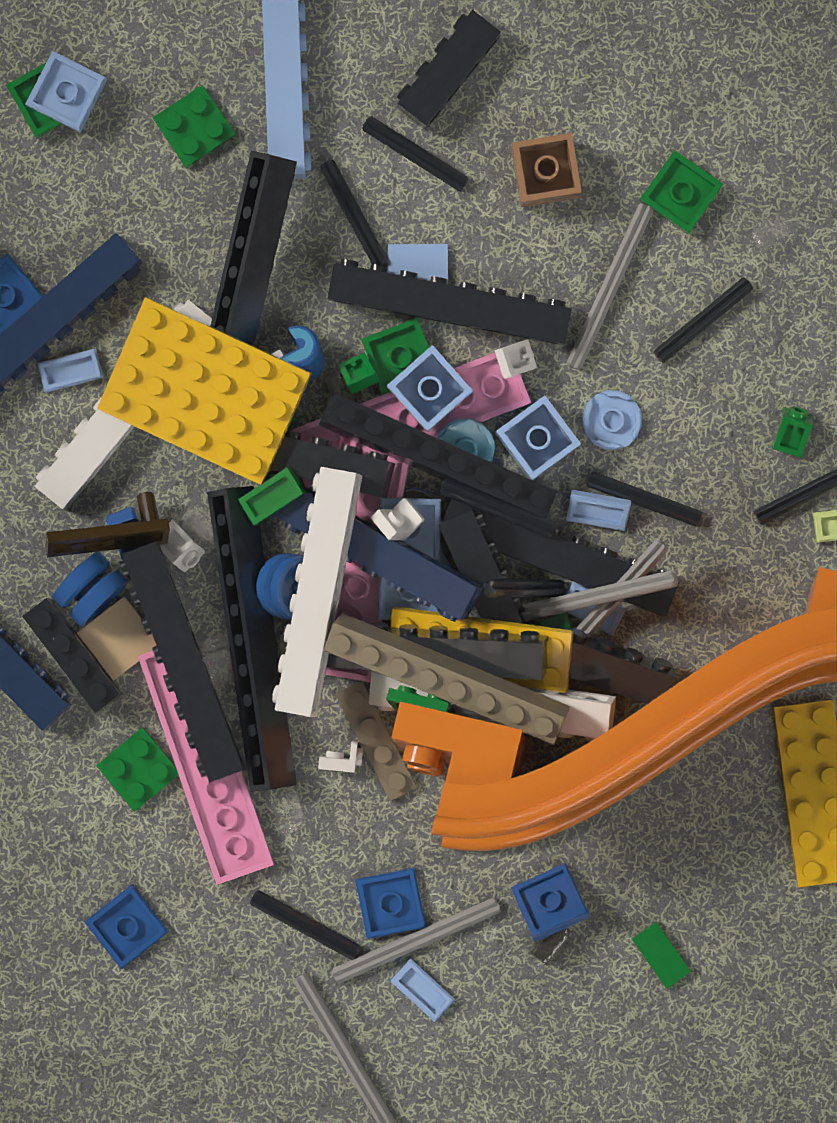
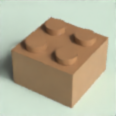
(546, 170)

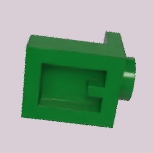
(358, 373)
(793, 431)

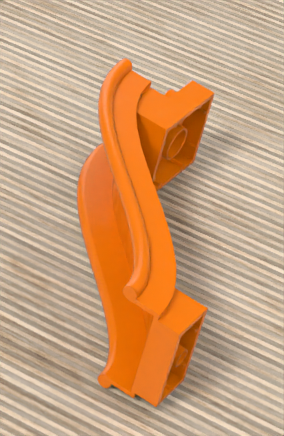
(496, 809)

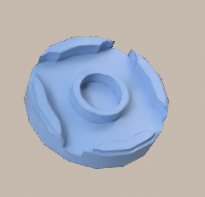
(603, 416)

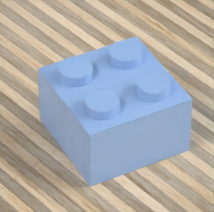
(429, 388)
(537, 438)

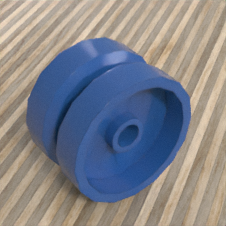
(278, 584)
(86, 585)

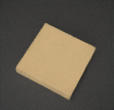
(117, 638)

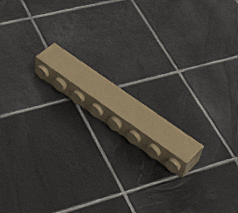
(446, 678)

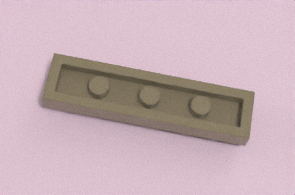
(376, 741)

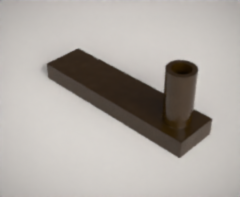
(112, 536)

